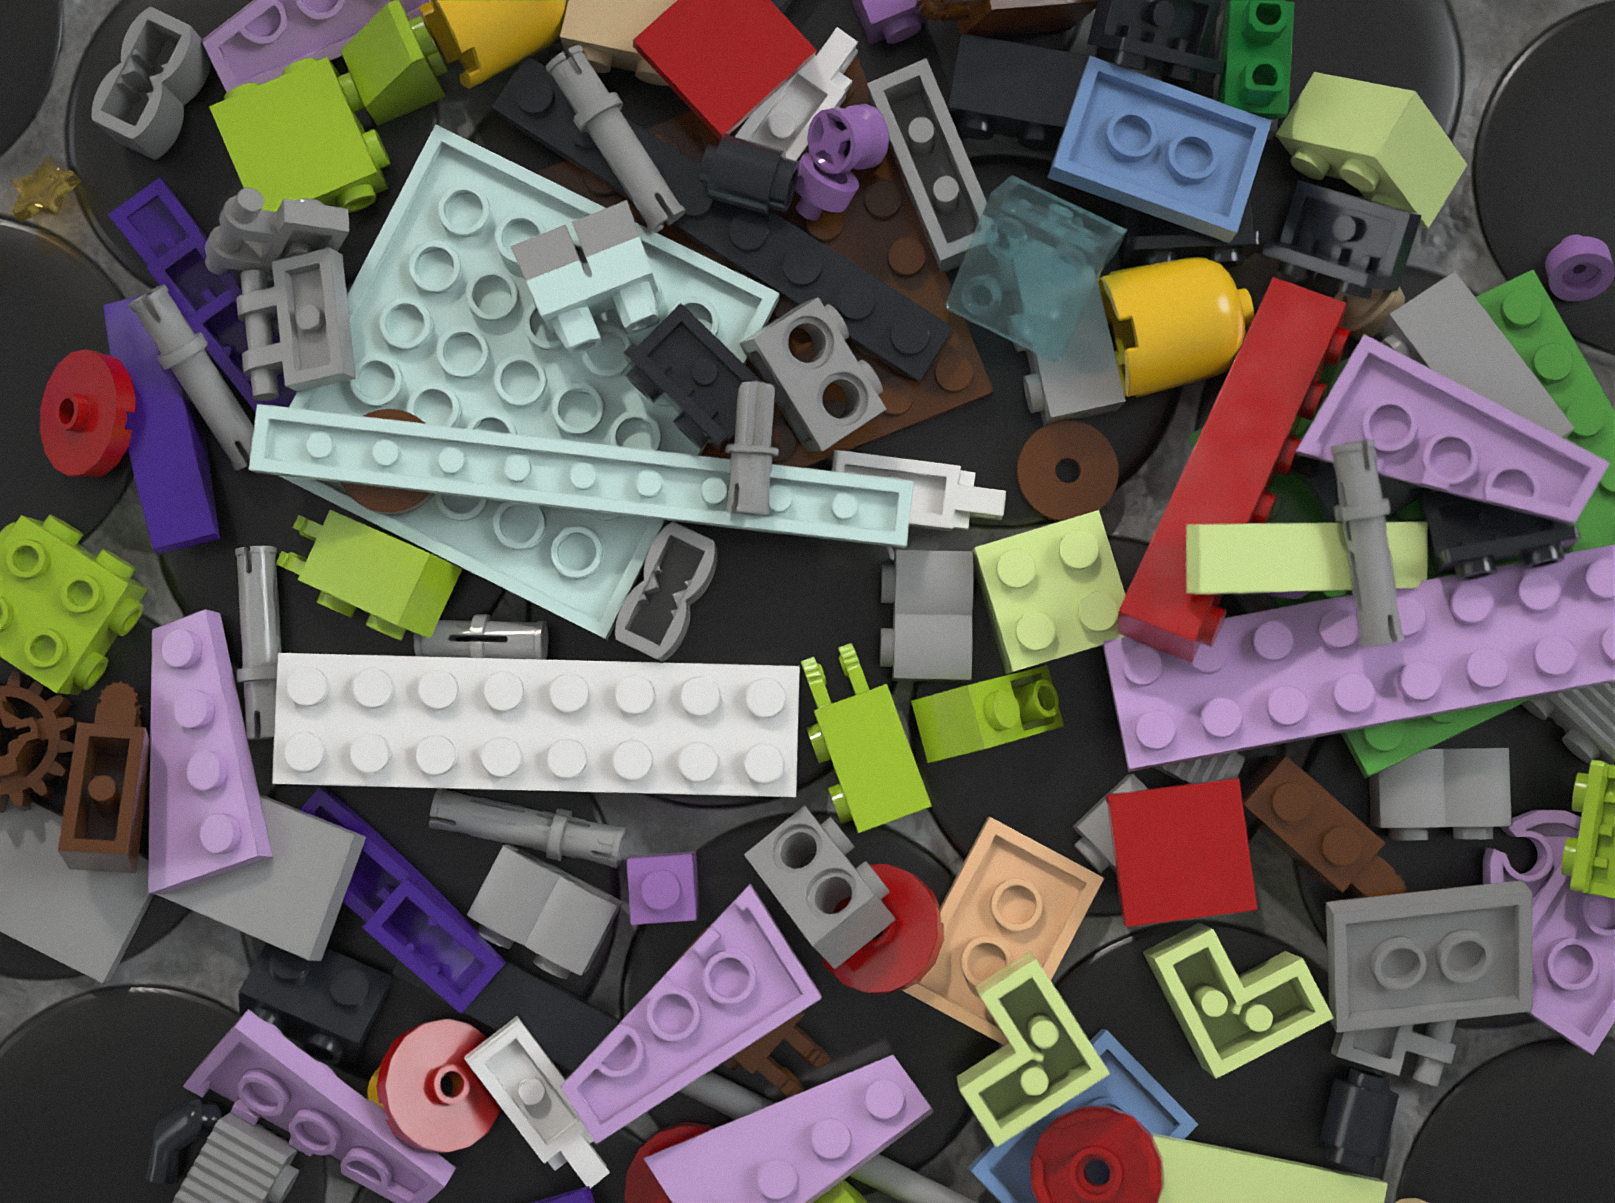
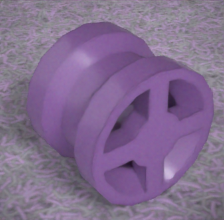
(848, 138)

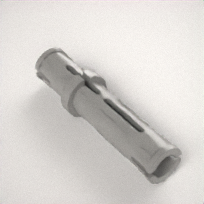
(601, 117)
(196, 372)
(1367, 544)
(259, 637)
(513, 824)

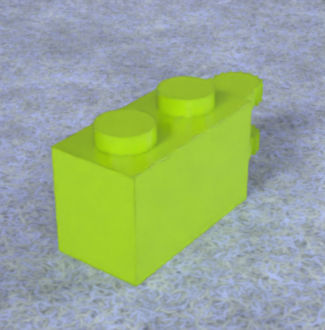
(373, 572)
(865, 747)

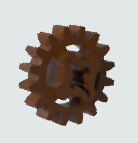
(34, 737)

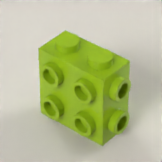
(303, 138)
(62, 603)

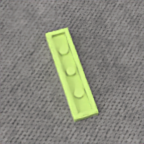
(1292, 557)
(1225, 1175)

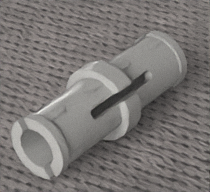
(524, 639)

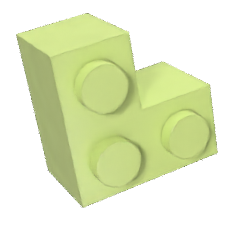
(1373, 140)
(1231, 1015)
(1041, 1065)

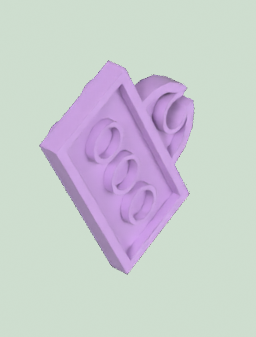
(1569, 933)

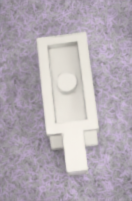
(818, 86)
(941, 492)
(531, 1096)

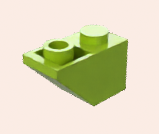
(394, 64)
(987, 713)

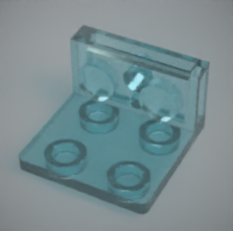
(1032, 267)

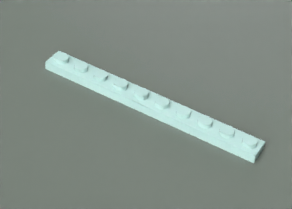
(572, 475)

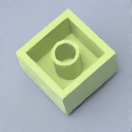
(1050, 591)

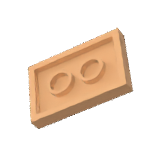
(1001, 906)

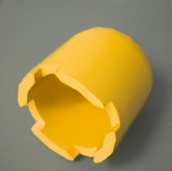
(492, 33)
(1174, 322)

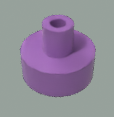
(822, 190)
(1579, 268)

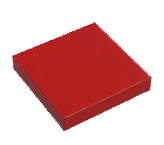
(724, 56)
(1181, 852)

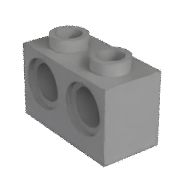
(801, 384)
(815, 890)

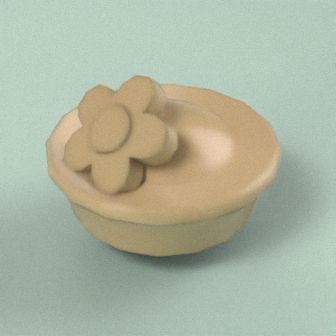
(1369, 315)

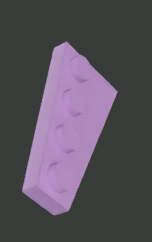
(276, 33)
(1450, 438)
(201, 768)
(704, 1010)
(321, 1112)
(796, 1145)

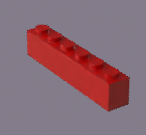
(1236, 460)

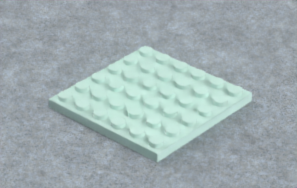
(460, 344)

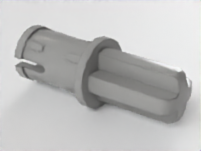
(752, 450)

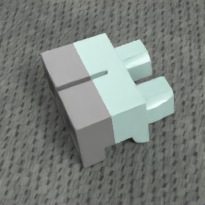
(618, 277)

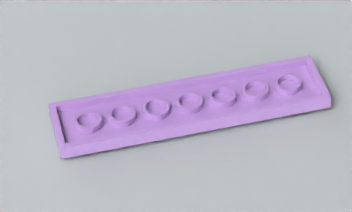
(1307, 677)

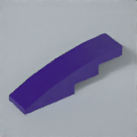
(176, 257)
(166, 440)
(410, 913)

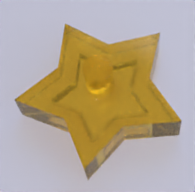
(43, 190)

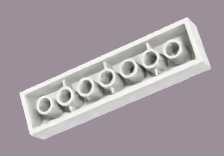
(536, 725)

